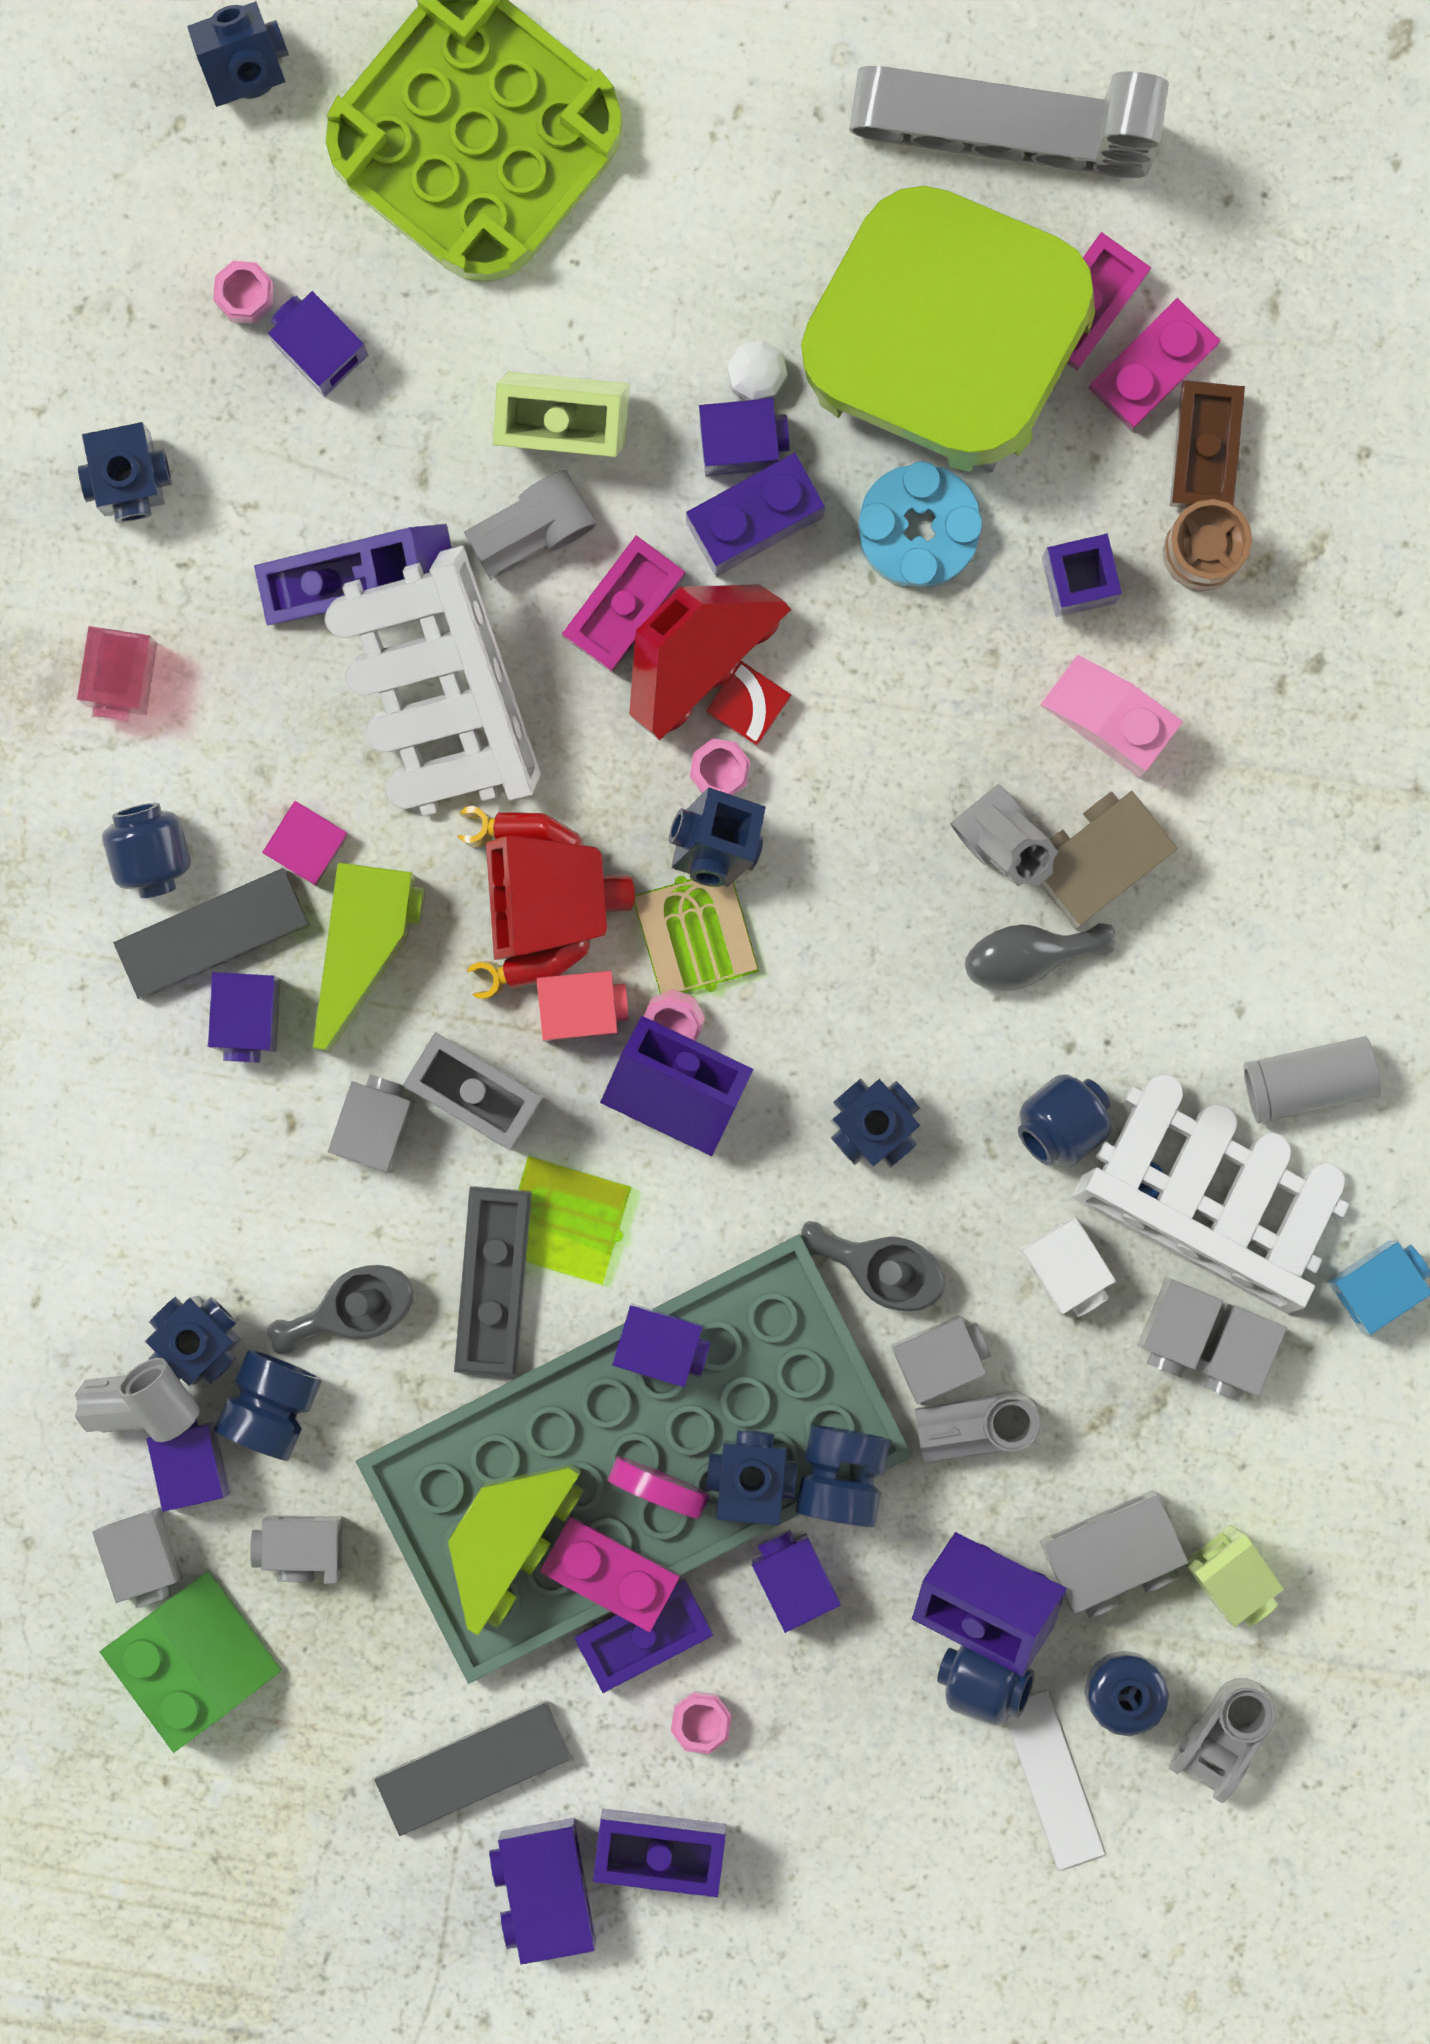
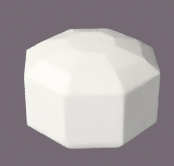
(757, 371)

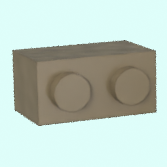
(1105, 856)

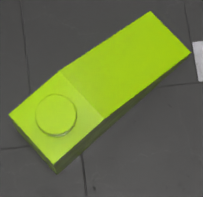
(364, 935)

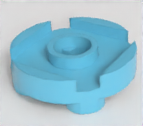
(955, 525)

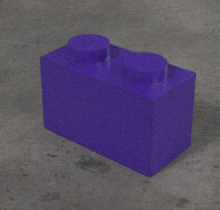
(755, 514)
(676, 1085)
(988, 1603)
(659, 1852)
(544, 1890)

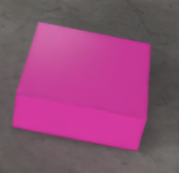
(305, 843)

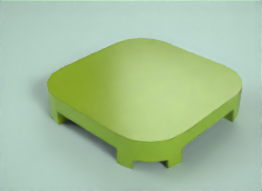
(474, 134)
(948, 325)

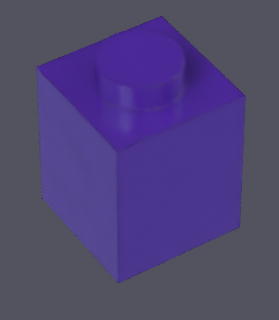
(316, 342)
(742, 436)
(1081, 575)
(244, 1015)
(661, 1346)
(189, 1467)
(794, 1579)

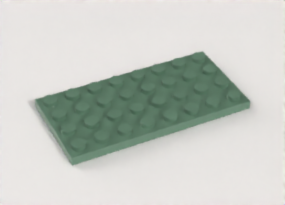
(771, 1367)

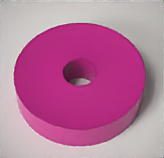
(658, 1487)

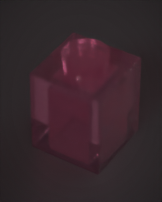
(116, 673)

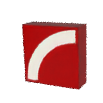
(748, 703)

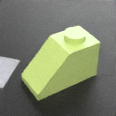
(1235, 1577)

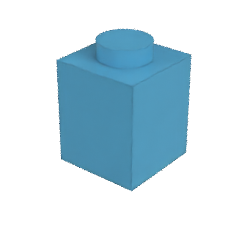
(1382, 1285)

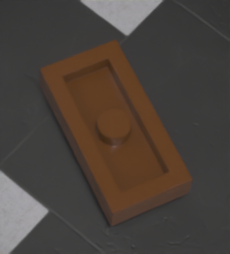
(1207, 443)

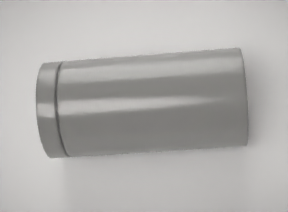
(1312, 1079)

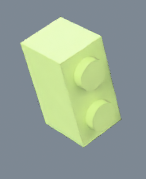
(561, 414)

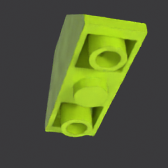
(504, 1535)

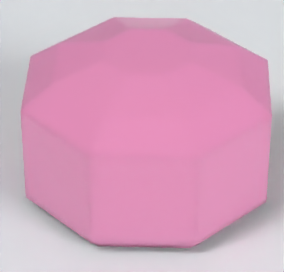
(243, 292)
(720, 767)
(676, 1012)
(701, 1722)

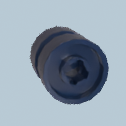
(268, 1405)
(841, 1498)

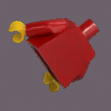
(542, 895)

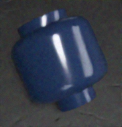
(146, 849)
(1064, 1120)
(1110, 1677)
(982, 1687)

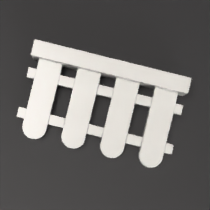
(466, 647)
(1235, 1224)

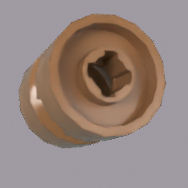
(1207, 545)

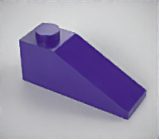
(312, 580)

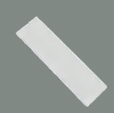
(1054, 1783)

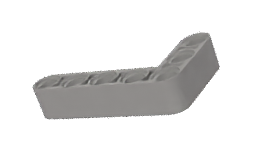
(1014, 122)

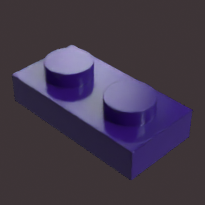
(623, 1650)

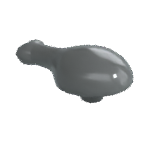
(1026, 954)
(887, 1269)
(356, 1306)

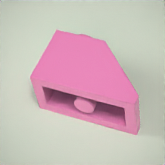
(1112, 714)

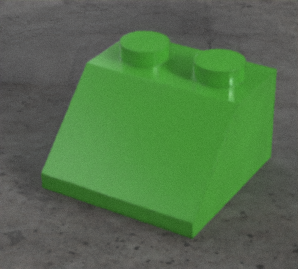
(191, 1661)

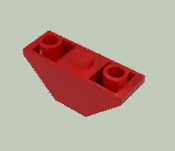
(695, 647)

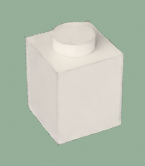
(1069, 1268)

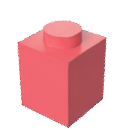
(581, 1006)

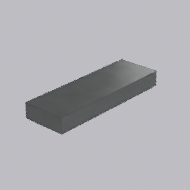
(211, 933)
(493, 1281)
(472, 1768)

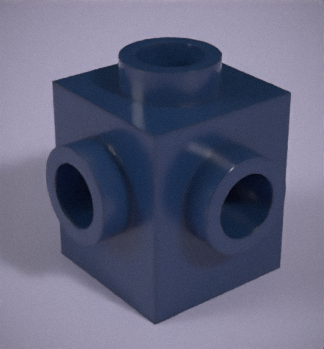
(238, 53)
(113, 453)
(717, 838)
(854, 1138)
(215, 1332)
(758, 1502)

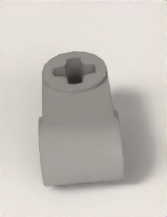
(1223, 1741)

